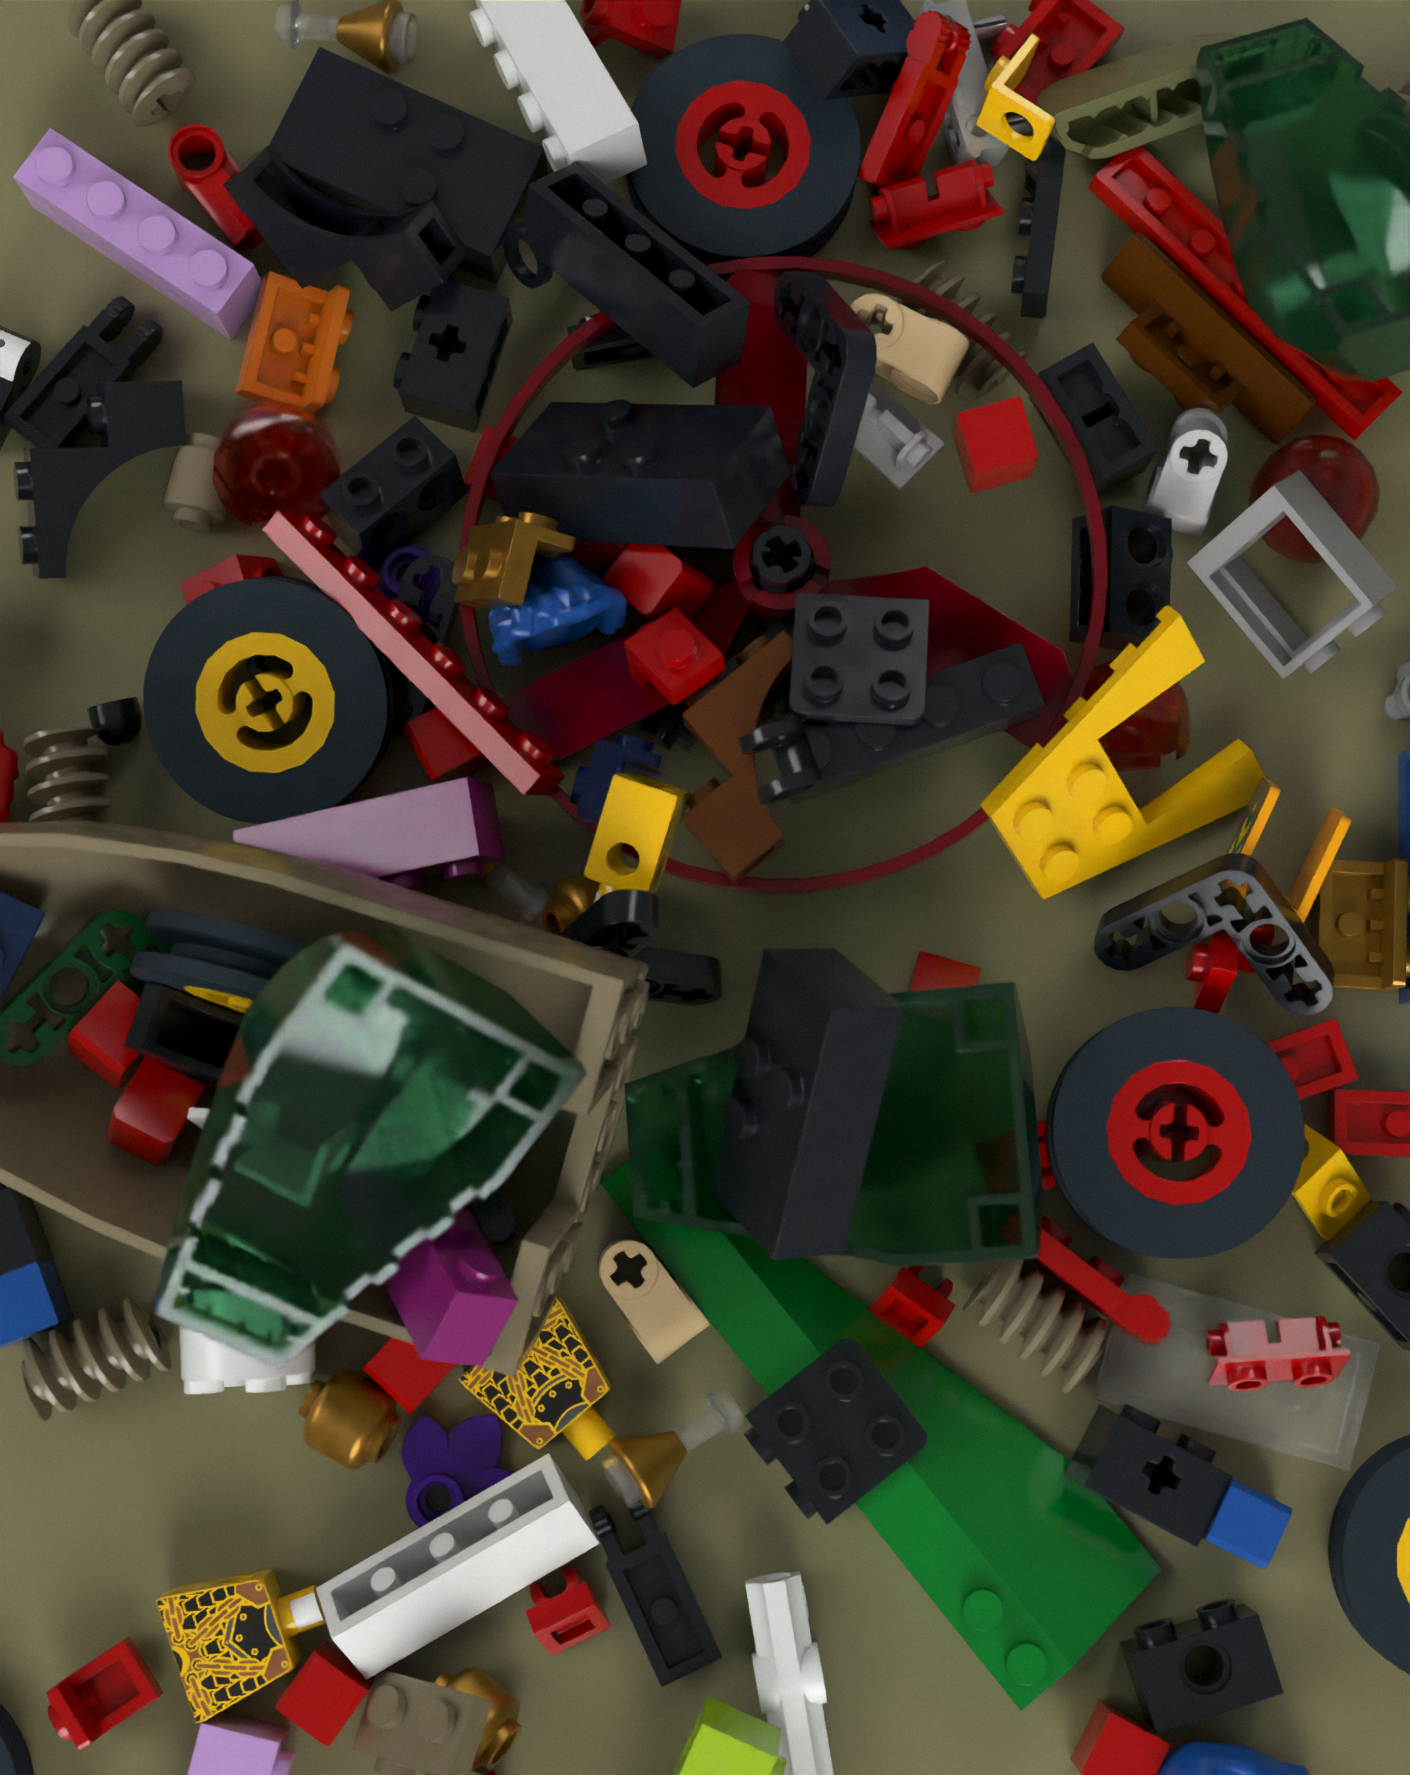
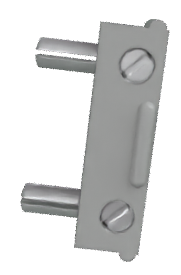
(959, 126)

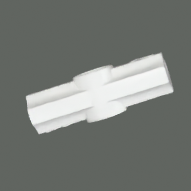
(789, 1671)

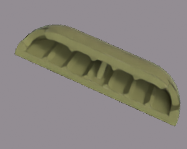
(1129, 99)

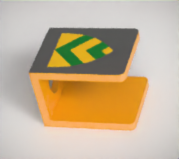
(1318, 858)

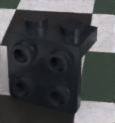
(859, 659)
(835, 1431)

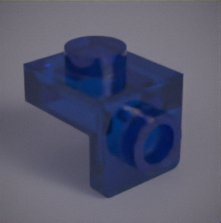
(611, 758)

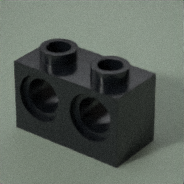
(1100, 416)
(393, 493)
(1137, 576)

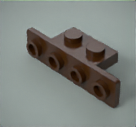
(1198, 346)

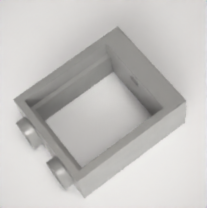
(1255, 607)

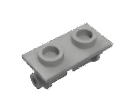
(894, 437)

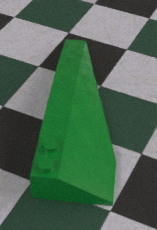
(976, 1516)

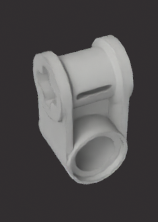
(1187, 480)

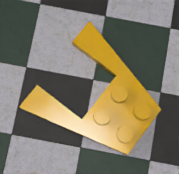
(1065, 803)

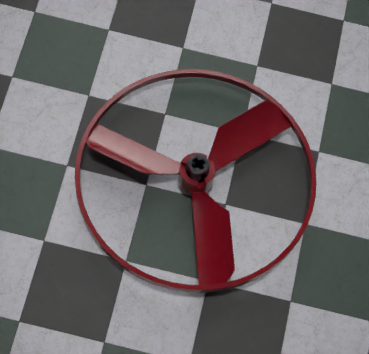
(790, 557)

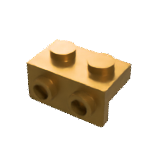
(500, 559)
(1364, 923)

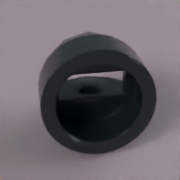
(117, 719)

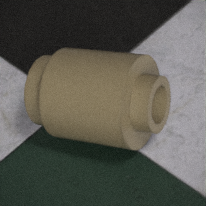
(191, 486)

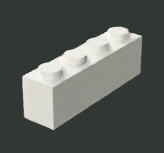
(561, 85)
(456, 1566)

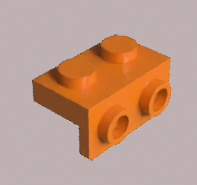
(294, 343)

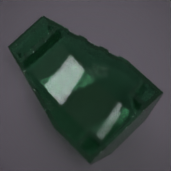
(1313, 194)
(347, 1131)
(949, 1153)

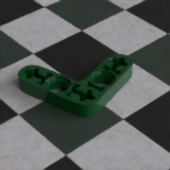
(100, 973)

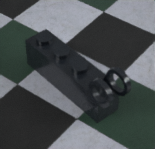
(630, 273)
(959, 708)

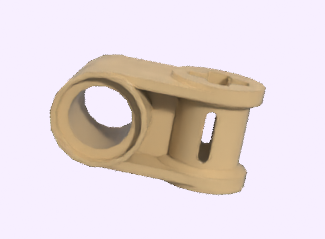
(912, 350)
(656, 1305)

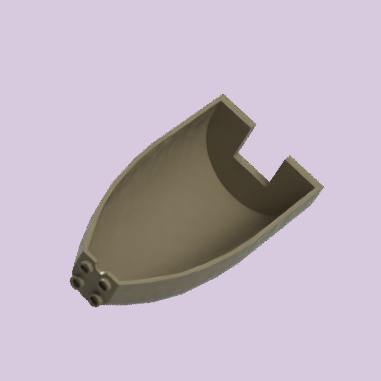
(61, 1109)

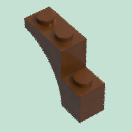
(729, 815)

